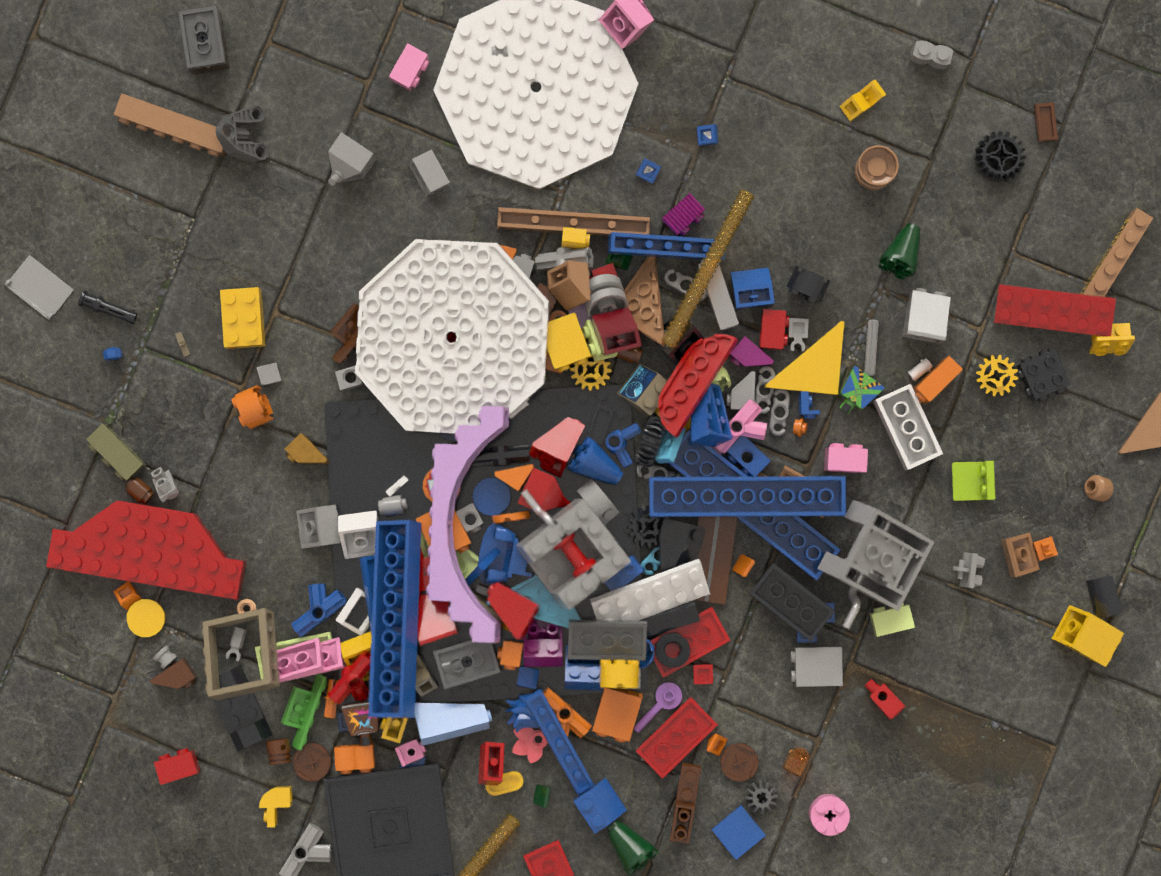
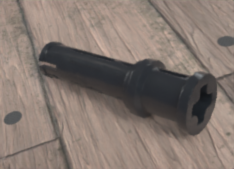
(98, 304)

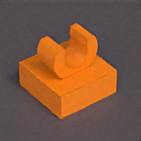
(1045, 548)

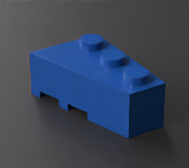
(710, 419)

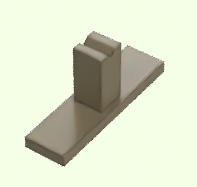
(182, 344)

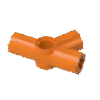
(572, 721)

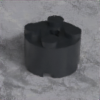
(808, 284)

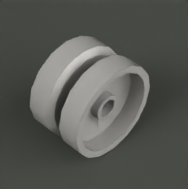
(606, 295)

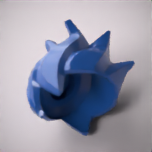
(521, 714)

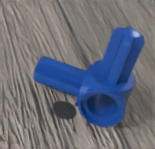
(620, 449)

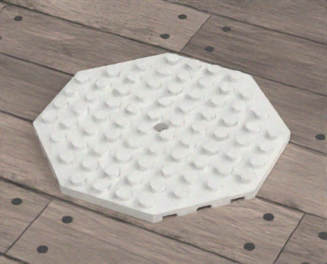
(526, 132)
(443, 290)

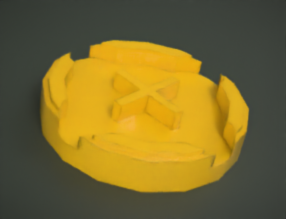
(146, 618)

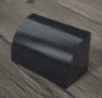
(1104, 596)

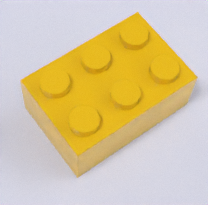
(242, 318)

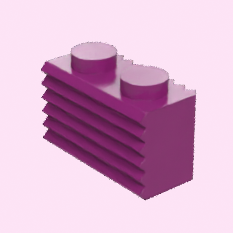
(683, 215)

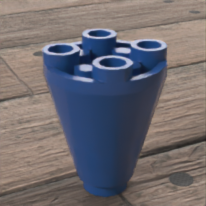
(594, 463)

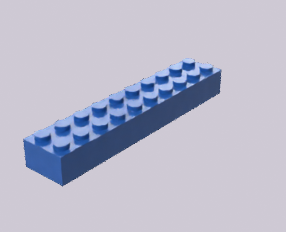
(747, 496)
(785, 533)
(395, 619)

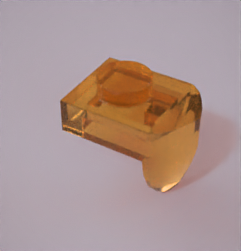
(796, 761)

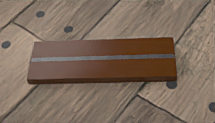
(717, 555)

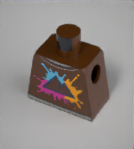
(358, 721)

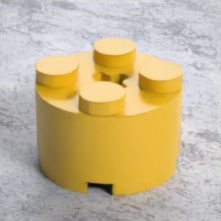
(619, 674)

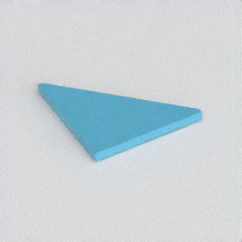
(550, 609)

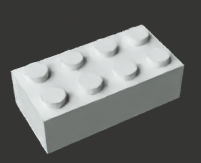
(907, 427)

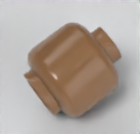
(1098, 488)

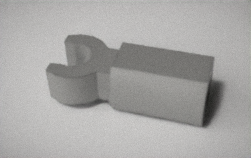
(237, 642)

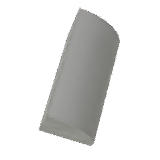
(428, 173)

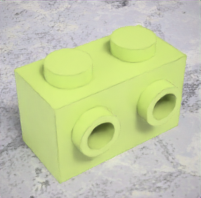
(891, 620)

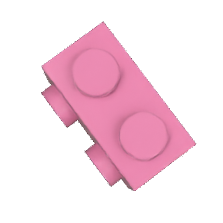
(409, 67)

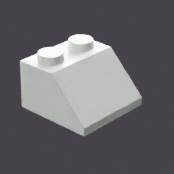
(358, 534)

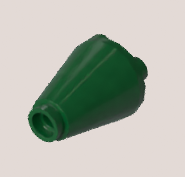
(902, 253)
(630, 847)

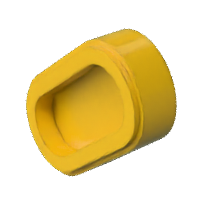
(511, 782)

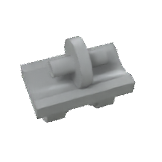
(164, 484)
(967, 570)

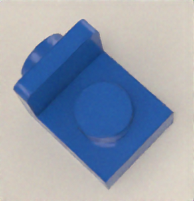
(805, 402)

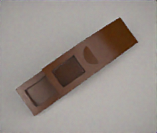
(685, 803)

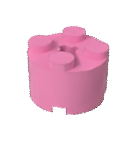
(837, 822)

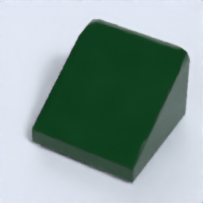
(619, 261)
(541, 795)

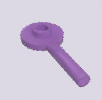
(667, 696)

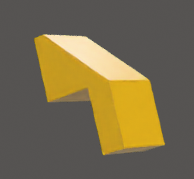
(862, 100)

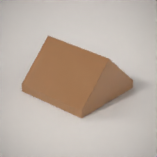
(1020, 555)

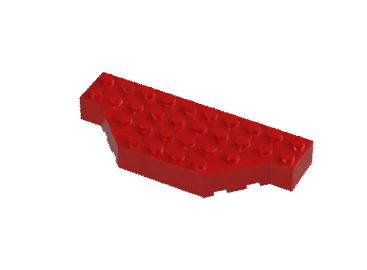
(148, 548)

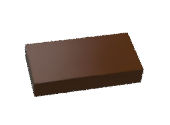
(1045, 122)

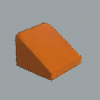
(743, 565)
(127, 595)

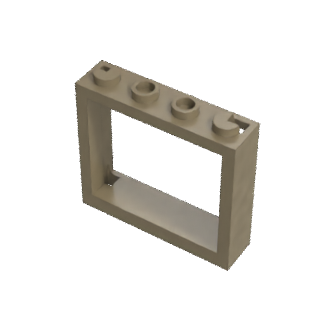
(268, 652)

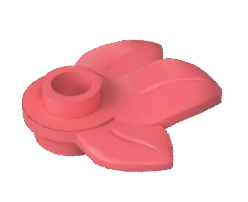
(527, 745)

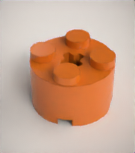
(253, 407)

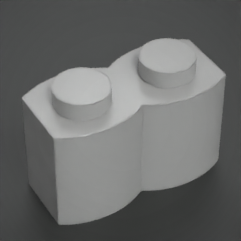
(936, 56)

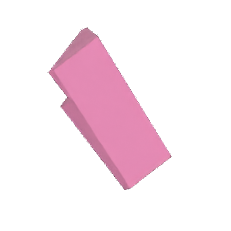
(309, 658)

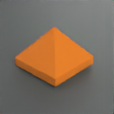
(716, 744)

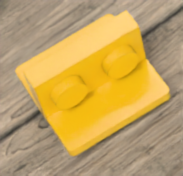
(1117, 343)

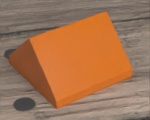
(516, 476)

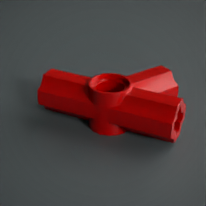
(352, 681)

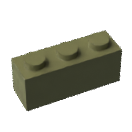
(115, 452)

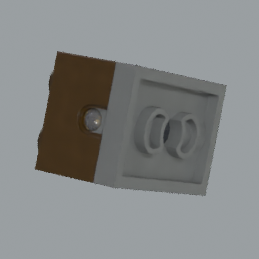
(203, 40)
(466, 662)

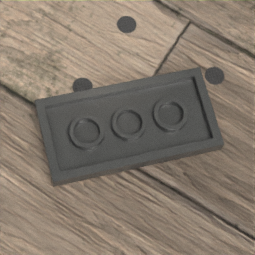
(607, 640)

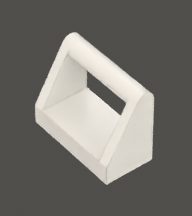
(348, 608)

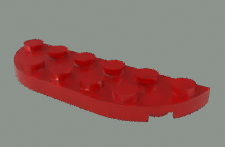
(692, 380)

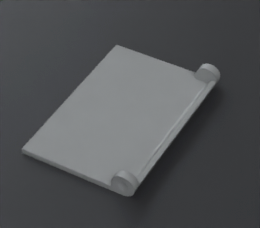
(39, 287)

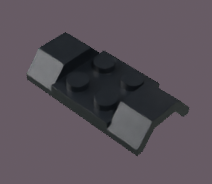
(241, 713)

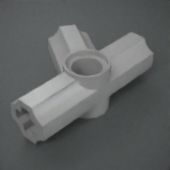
(551, 260)
(314, 851)

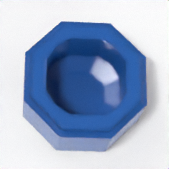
(112, 353)

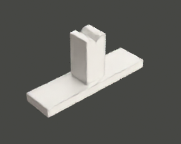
(397, 485)

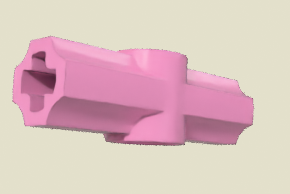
(749, 427)

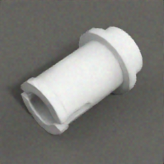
(920, 369)

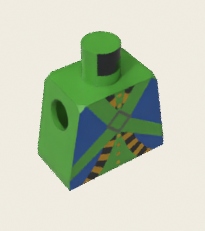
(858, 390)

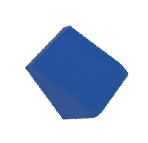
(527, 678)

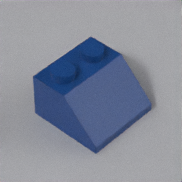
(599, 805)

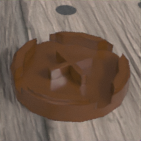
(312, 762)
(739, 762)

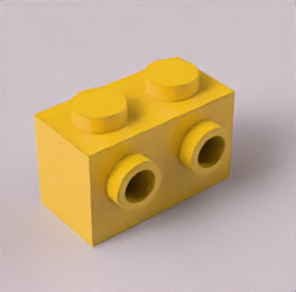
(393, 728)

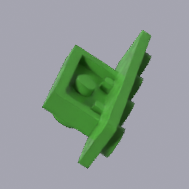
(301, 709)

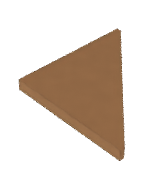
(645, 301)
(1148, 430)

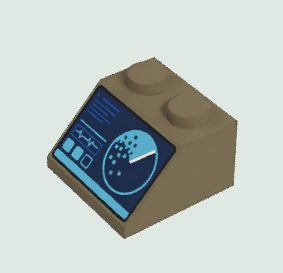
(643, 390)

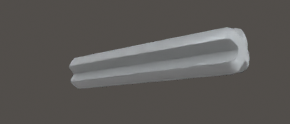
(871, 347)

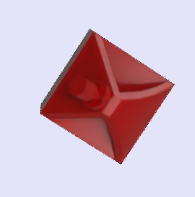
(544, 491)

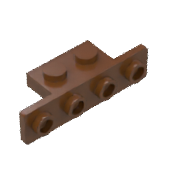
(347, 332)

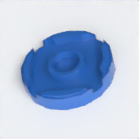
(491, 496)

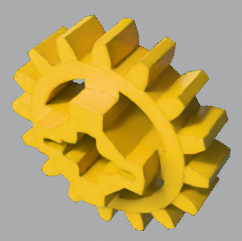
(597, 377)
(999, 384)

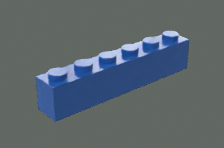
(658, 246)

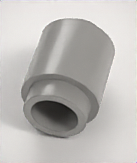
(393, 506)

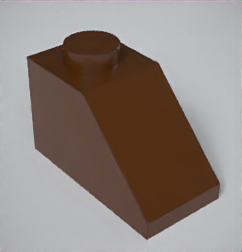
(177, 675)

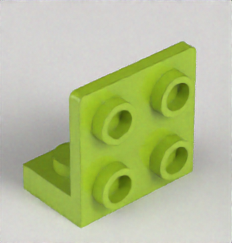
(973, 481)

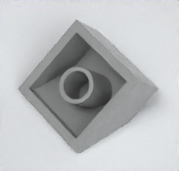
(318, 526)

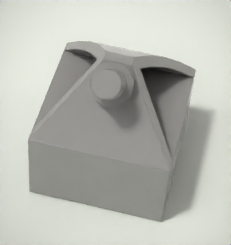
(349, 160)

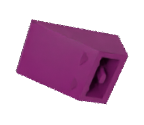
(543, 645)

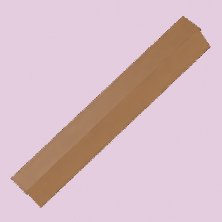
(556, 220)

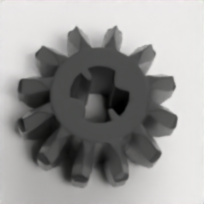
(767, 793)

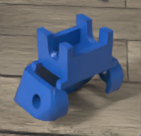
(509, 559)

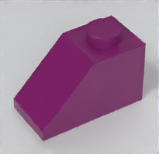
(749, 355)

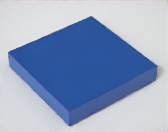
(738, 832)

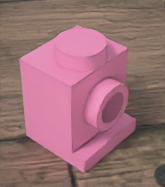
(402, 751)

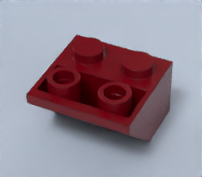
(616, 331)

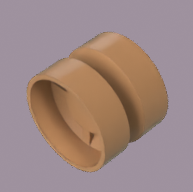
(876, 167)

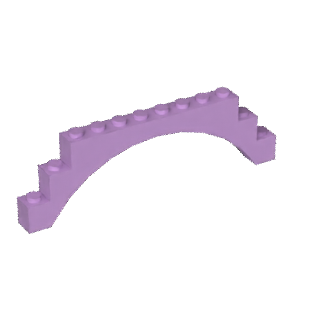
(449, 469)

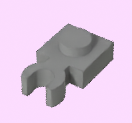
(798, 329)

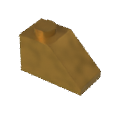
(304, 451)

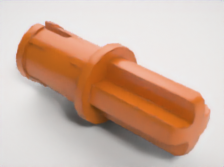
(330, 706)

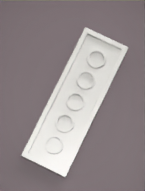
(652, 594)

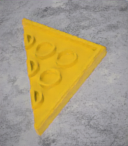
(816, 368)

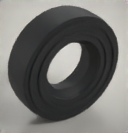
(672, 638)

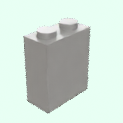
(817, 666)

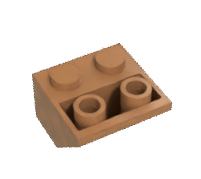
(570, 284)

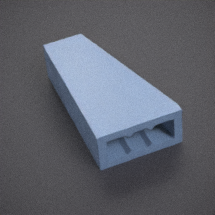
(448, 720)

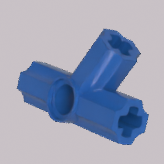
(318, 599)

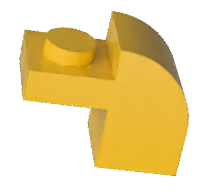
(275, 798)

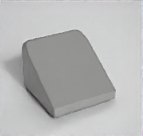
(269, 374)

